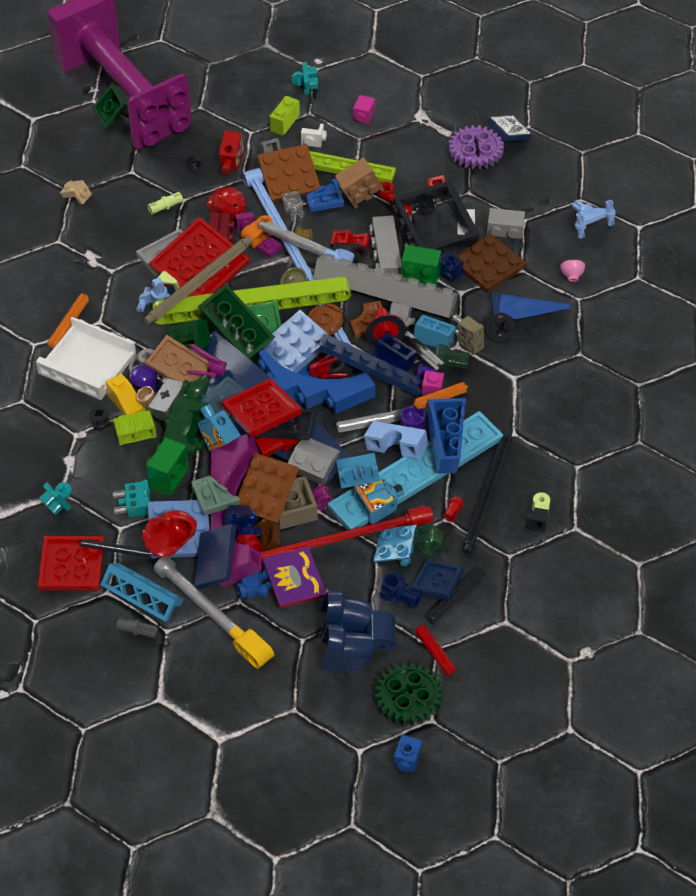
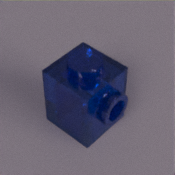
(451, 266)

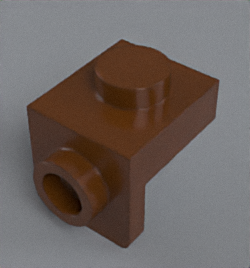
(270, 534)

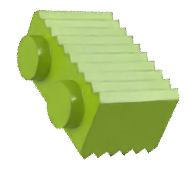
(284, 115)
(134, 427)

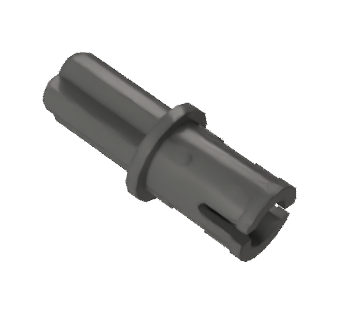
(136, 627)

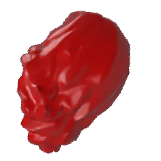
(224, 199)
(168, 532)

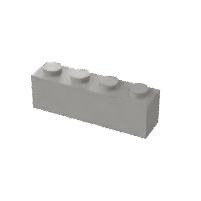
(385, 244)

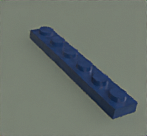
(371, 364)

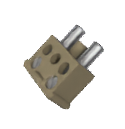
(470, 333)

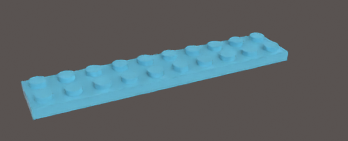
(417, 474)

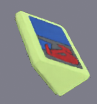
(169, 282)

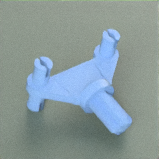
(588, 214)
(153, 294)

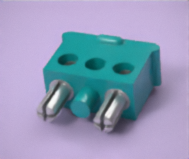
(136, 499)

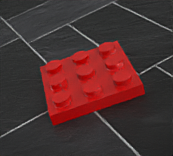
(261, 407)
(69, 565)

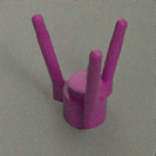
(215, 365)

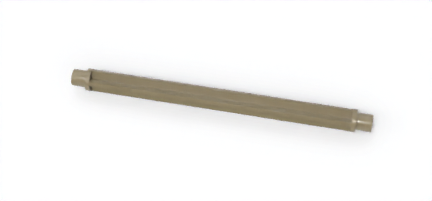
(198, 280)

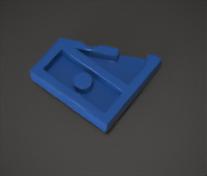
(325, 197)

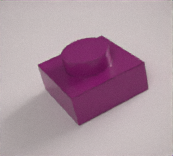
(243, 220)
(269, 247)

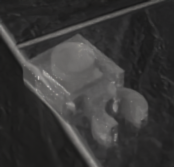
(293, 203)

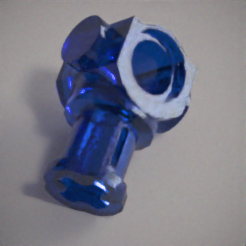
(399, 591)

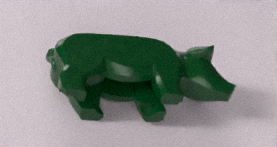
(186, 414)

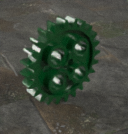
(408, 694)

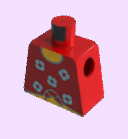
(231, 158)

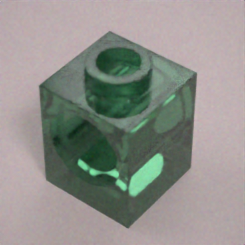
(428, 539)

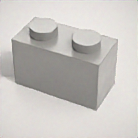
(506, 223)

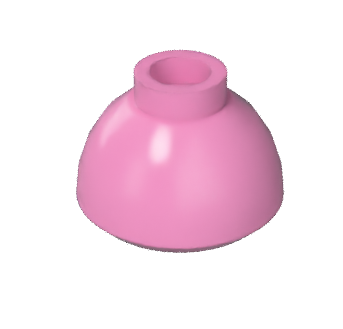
(572, 269)

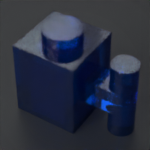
(243, 518)

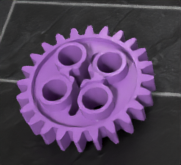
(464, 149)

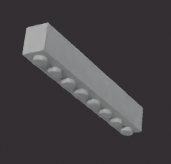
(388, 286)

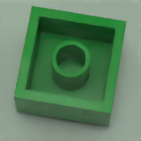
(421, 264)
(167, 466)

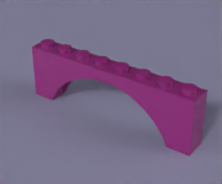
(228, 468)

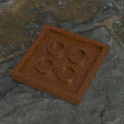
(490, 263)

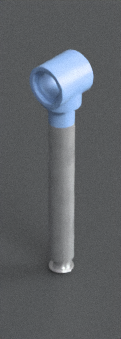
(303, 242)

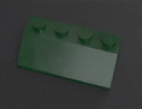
(235, 322)

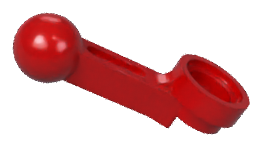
(388, 195)

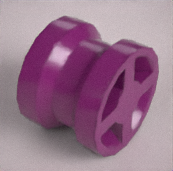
(322, 497)

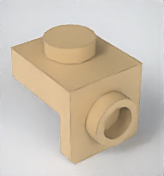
(76, 189)

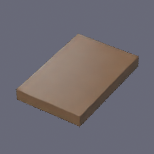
(174, 360)

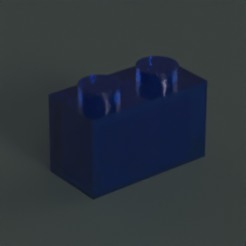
(395, 352)

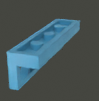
(144, 584)

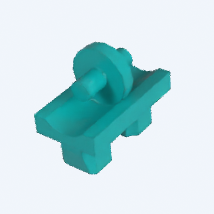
(308, 78)
(56, 498)

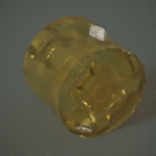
(304, 233)

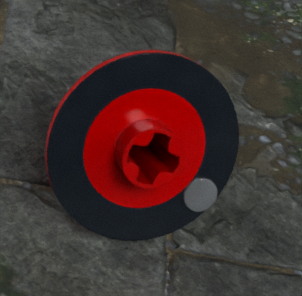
(384, 324)

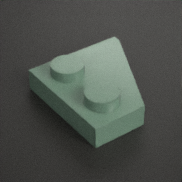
(212, 496)

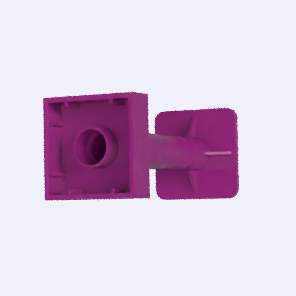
(90, 31)

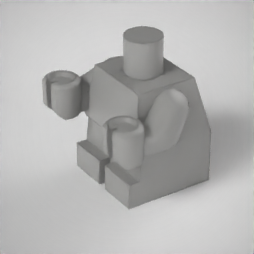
(402, 311)

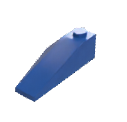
(524, 307)

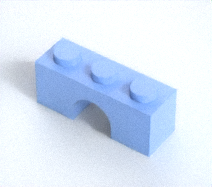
(382, 435)

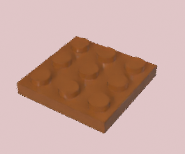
(288, 172)
(267, 486)

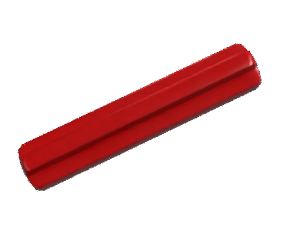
(435, 650)

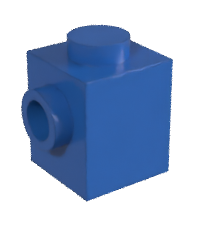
(407, 753)

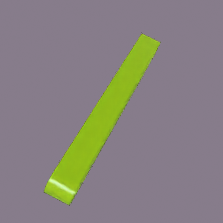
(286, 295)

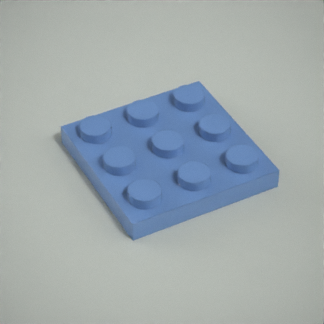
(296, 342)
(193, 508)

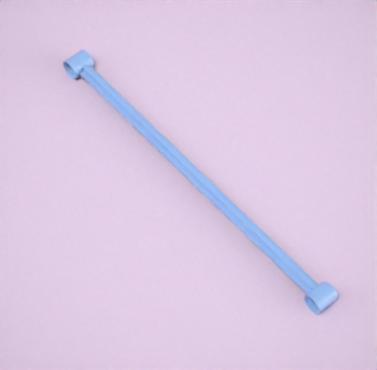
(255, 179)

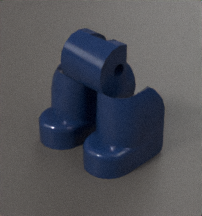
(353, 650)

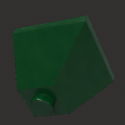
(111, 105)

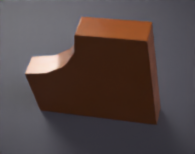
(360, 323)

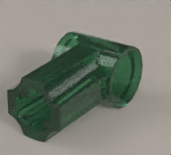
(452, 357)

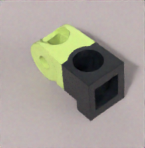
(540, 507)

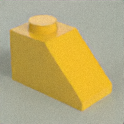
(123, 395)

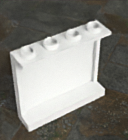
(87, 358)

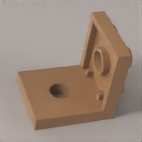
(359, 182)

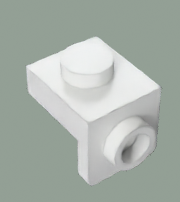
(313, 137)

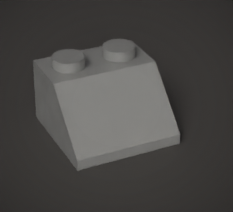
(314, 460)

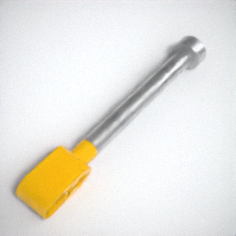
(247, 643)

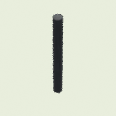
(115, 548)

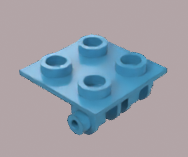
(358, 470)
(395, 545)

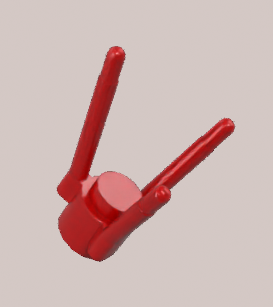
(320, 368)

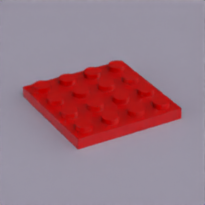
(195, 251)

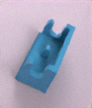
(433, 331)

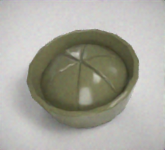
(293, 275)

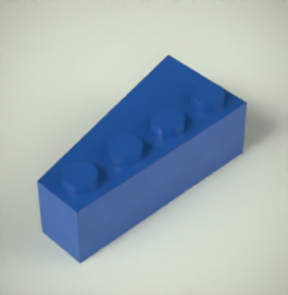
(445, 431)

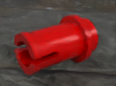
(455, 505)

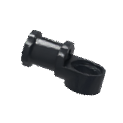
(351, 247)

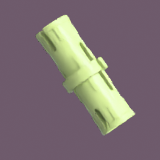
(165, 203)

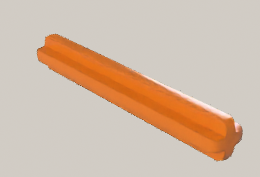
(66, 324)
(445, 393)

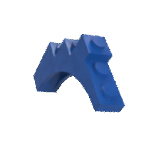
(310, 391)

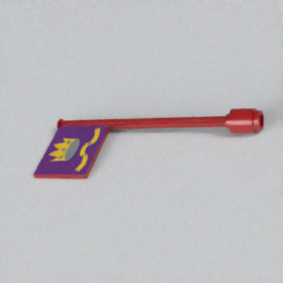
(294, 570)

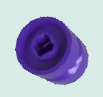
(413, 417)

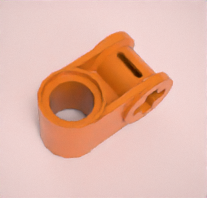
(256, 234)

